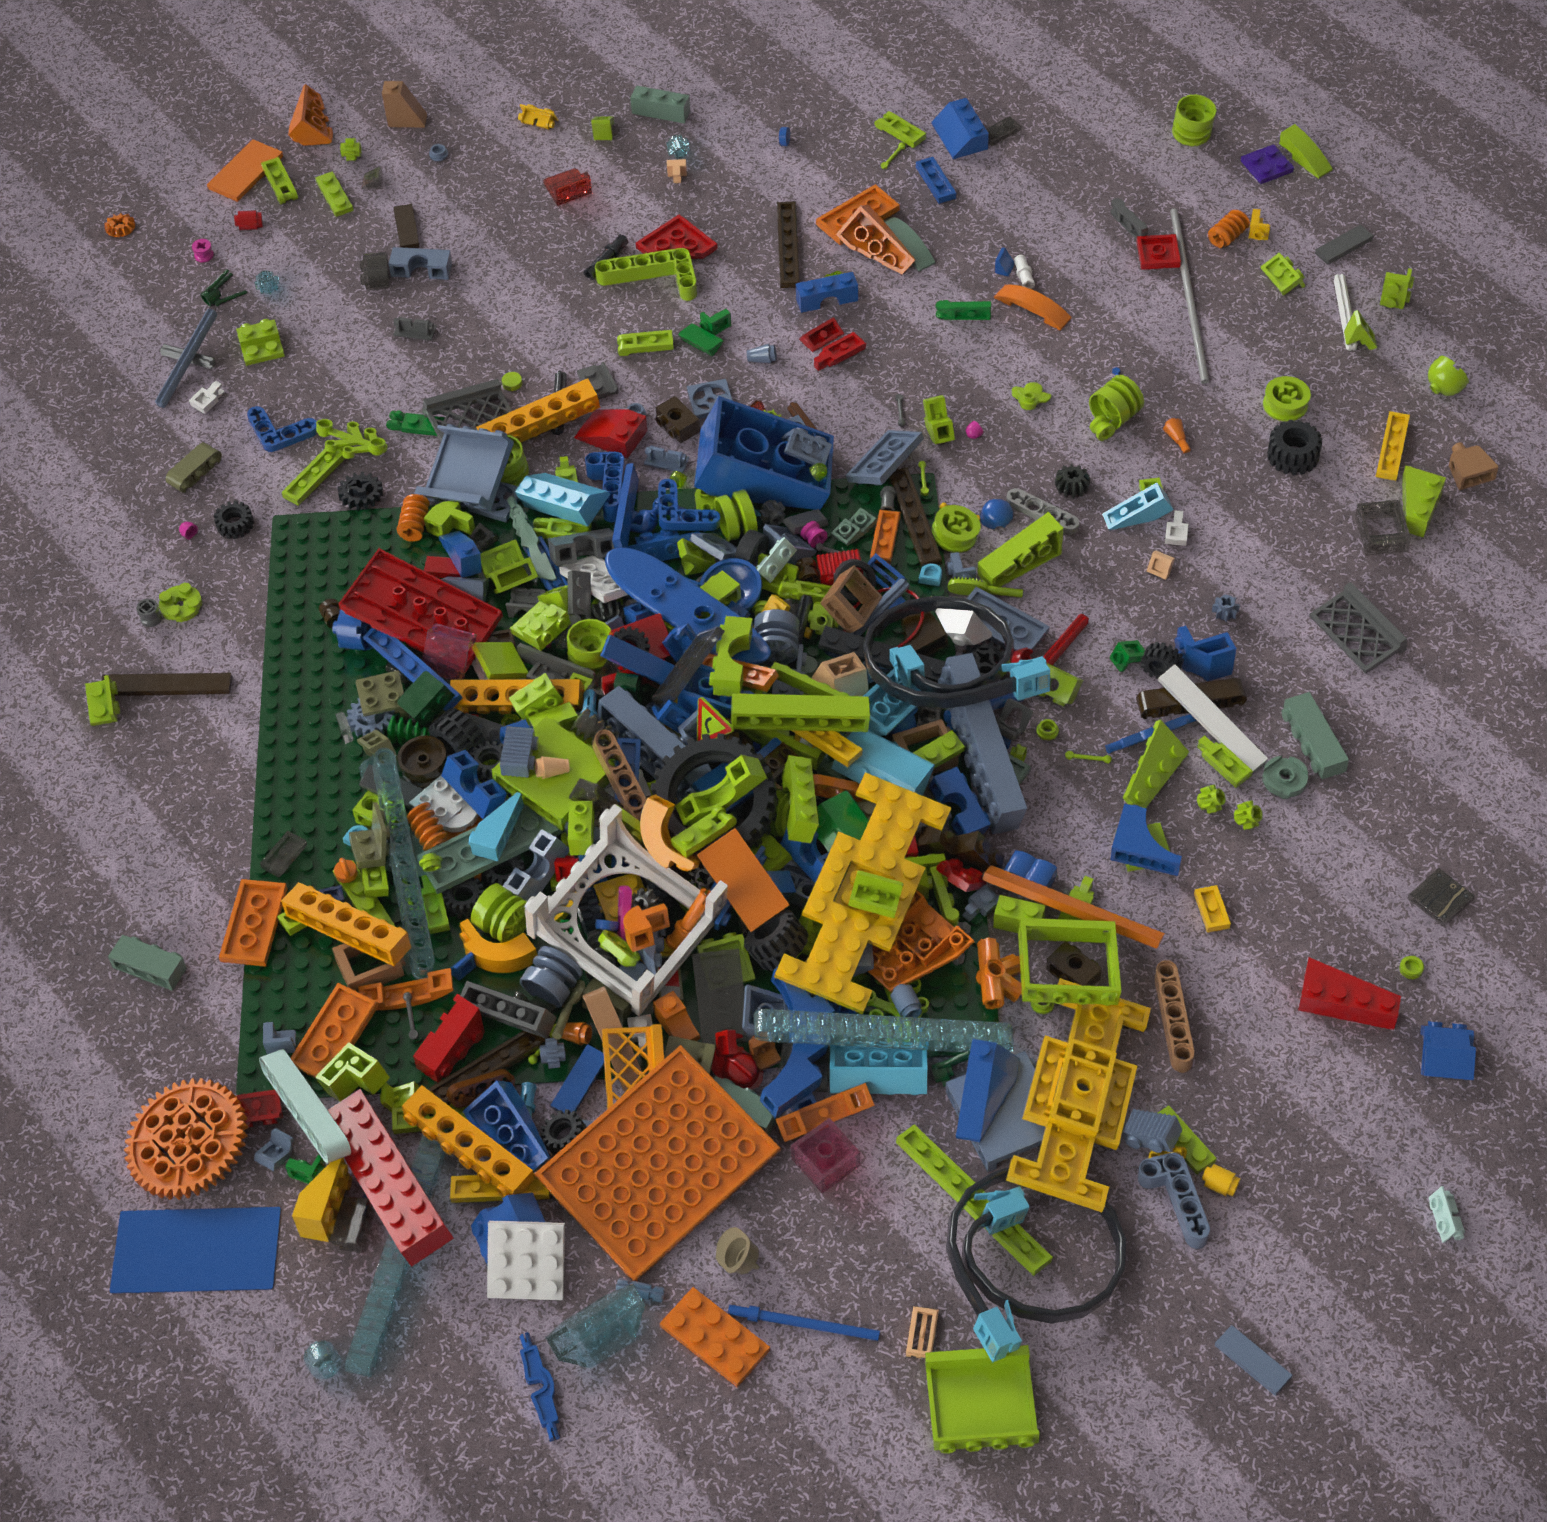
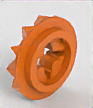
(121, 229)

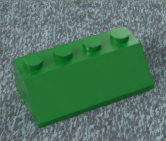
(840, 815)

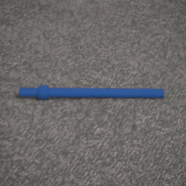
(754, 1314)

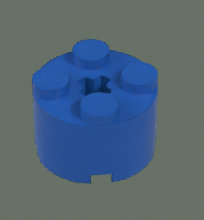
(350, 632)

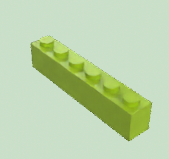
(800, 712)

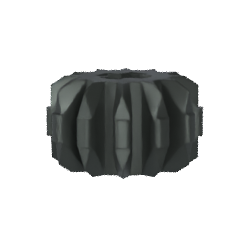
(1072, 481)
(607, 611)

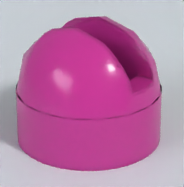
(974, 430)
(188, 530)

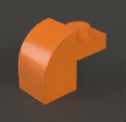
(642, 923)

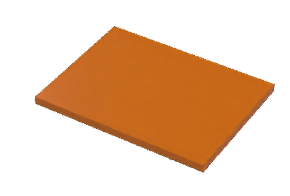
(657, 1163)

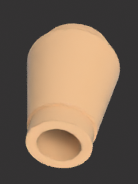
(549, 767)

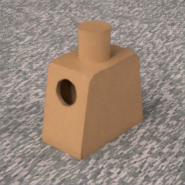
(1471, 466)

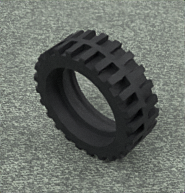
(713, 751)

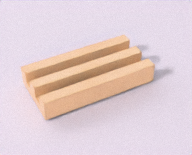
(925, 1311)

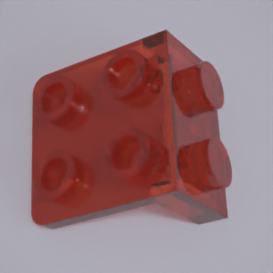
(568, 186)

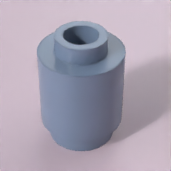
(906, 1001)

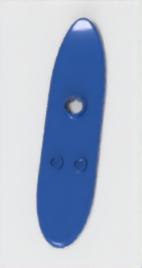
(675, 597)

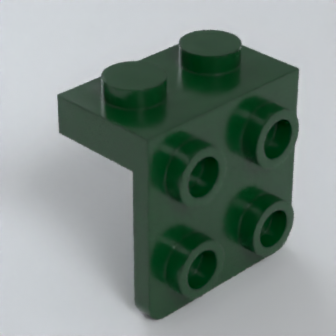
(425, 698)

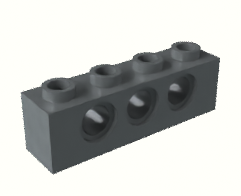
(510, 1010)

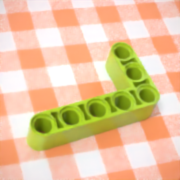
(649, 266)

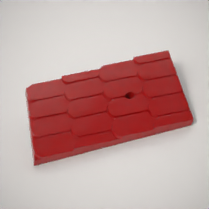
(410, 601)

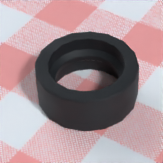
(752, 546)
(860, 564)

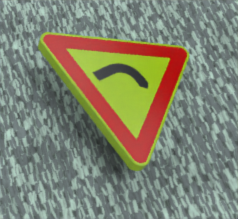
(710, 721)

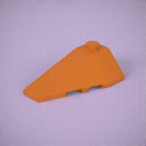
(309, 121)
(872, 237)

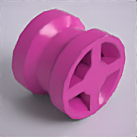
(202, 250)
(813, 533)

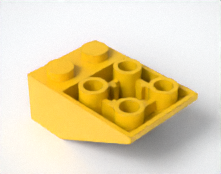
(321, 1200)

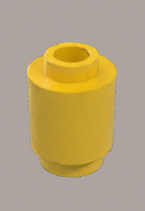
(1220, 1180)

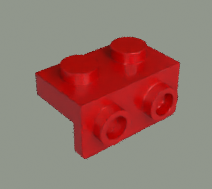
(261, 1106)

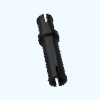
(611, 251)

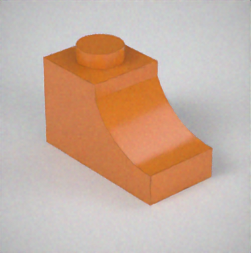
(674, 1017)

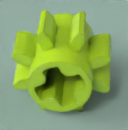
(351, 149)
(1211, 799)
(1248, 815)

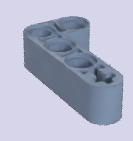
(1180, 1200)

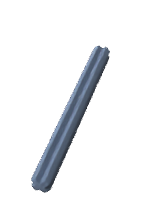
(186, 358)

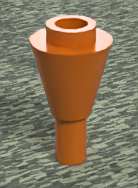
(1175, 430)

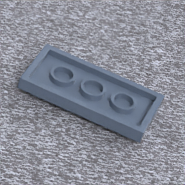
(884, 457)
(1024, 628)

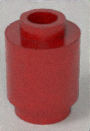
(248, 220)

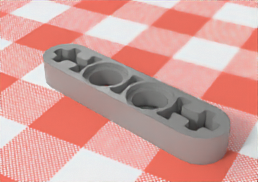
(1044, 507)

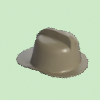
(737, 1252)

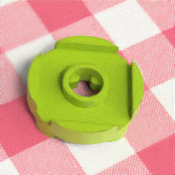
(182, 592)

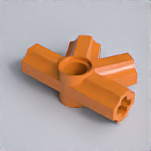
(997, 974)

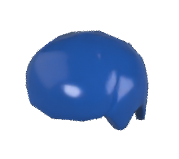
(996, 513)

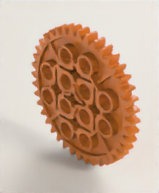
(172, 1114)

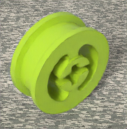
(1286, 405)
(960, 530)

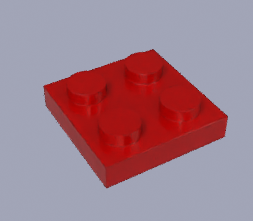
(1158, 251)

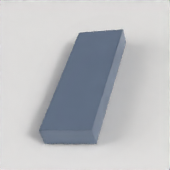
(1253, 1360)

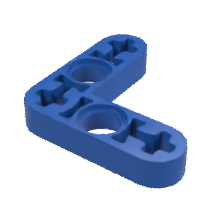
(273, 435)
(678, 515)

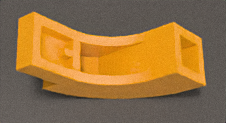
(656, 835)
(497, 957)

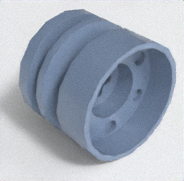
(781, 633)
(551, 976)

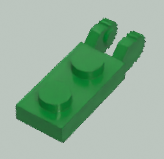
(963, 310)
(411, 423)

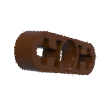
(470, 1086)

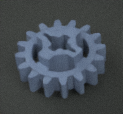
(367, 724)

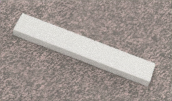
(1211, 717)

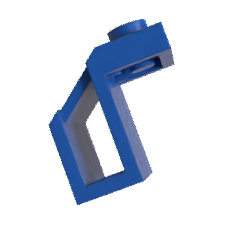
(1206, 657)
(1448, 1051)
(514, 1208)

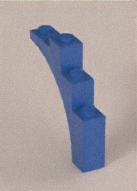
(799, 1074)

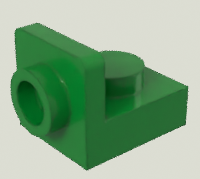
(717, 322)
(1126, 653)
(303, 1171)

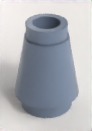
(762, 354)

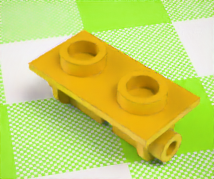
(545, 118)

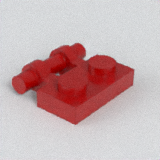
(963, 878)

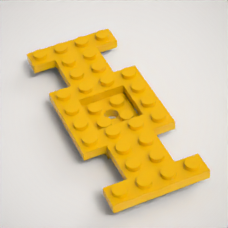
(850, 929)
(1077, 1116)

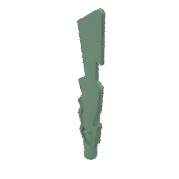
(530, 540)

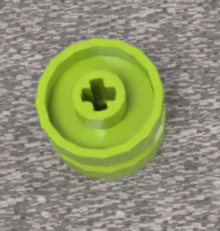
(735, 514)

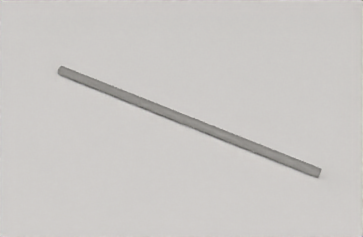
(1190, 298)

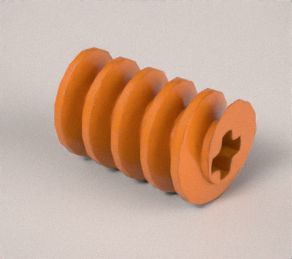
(1228, 228)
(412, 516)
(425, 827)

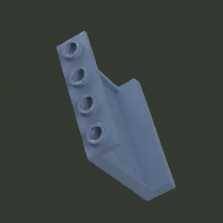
(468, 467)
(1008, 1131)

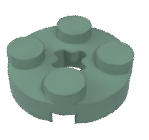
(1285, 787)

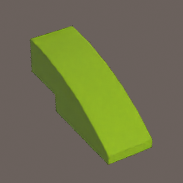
(1305, 151)

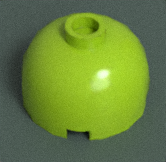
(1445, 377)

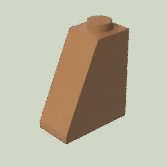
(401, 106)

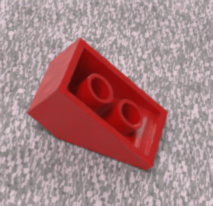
(614, 430)

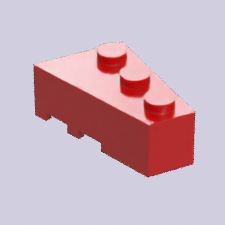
(451, 1040)

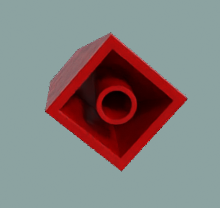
(655, 631)

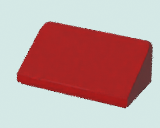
(822, 335)

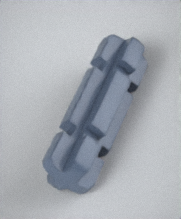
(644, 1290)

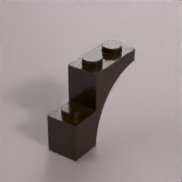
(966, 847)

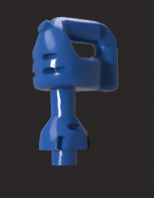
(646, 519)

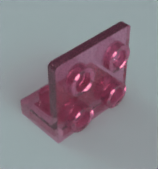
(447, 651)

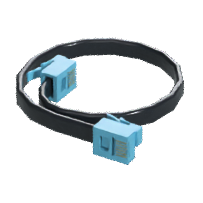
(1026, 677)
(1005, 1211)

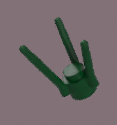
(212, 294)
(944, 1070)

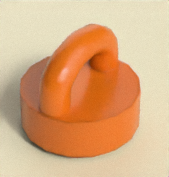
(345, 871)

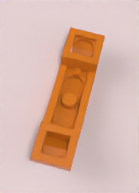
(1036, 303)
(423, 990)
(833, 1107)

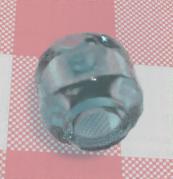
(322, 1359)

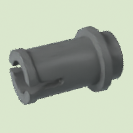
(888, 495)

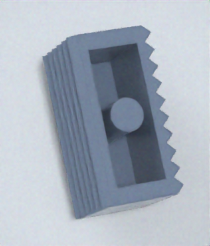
(518, 751)
(1151, 1131)

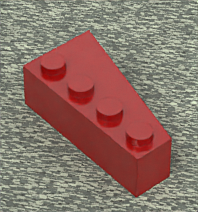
(1346, 997)

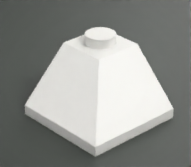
(963, 626)

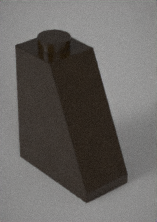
(930, 636)

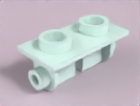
(778, 557)
(1443, 1207)

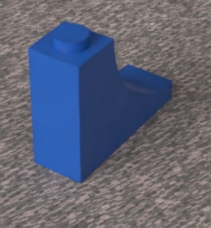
(1137, 847)

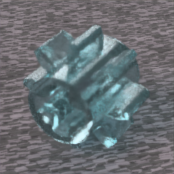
(678, 146)
(266, 282)

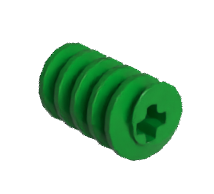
(404, 732)

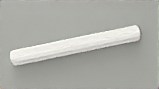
(1344, 305)

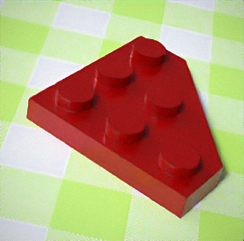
(678, 234)

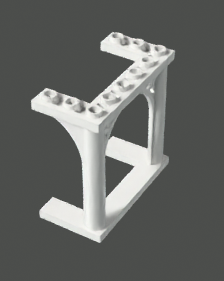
(618, 842)

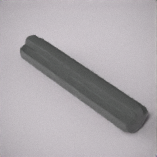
(199, 359)

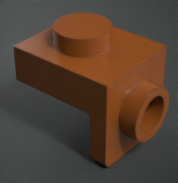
(763, 1053)

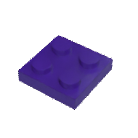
(1267, 164)

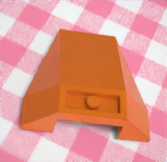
(920, 947)

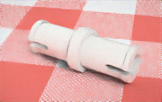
(1024, 271)

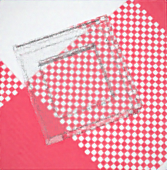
(344, 727)

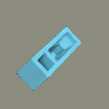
(1139, 509)
(494, 830)

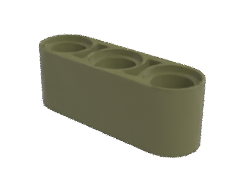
(193, 466)

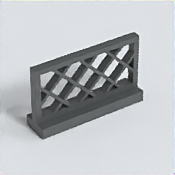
(463, 399)
(1369, 614)

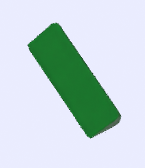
(701, 339)

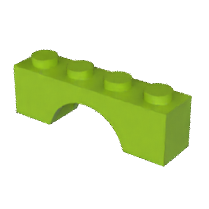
(729, 674)
(741, 777)
(803, 815)

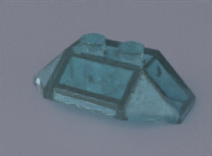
(598, 1328)

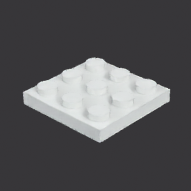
(525, 1260)

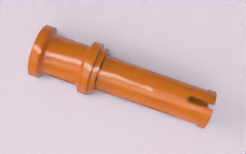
(685, 925)

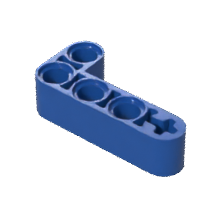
(610, 469)

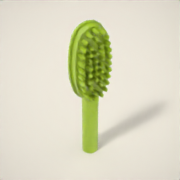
(965, 587)

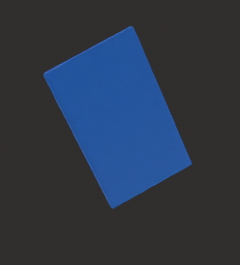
(195, 1250)

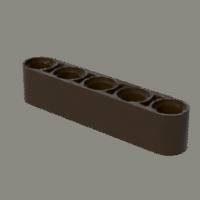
(1161, 703)

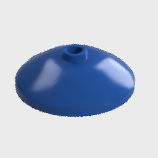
(744, 574)

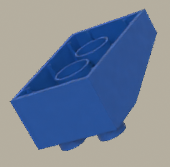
(746, 452)

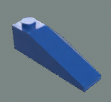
(987, 1082)
(507, 1121)

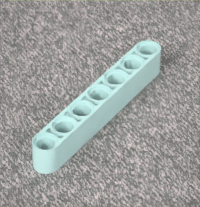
(305, 1106)

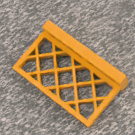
(654, 1055)

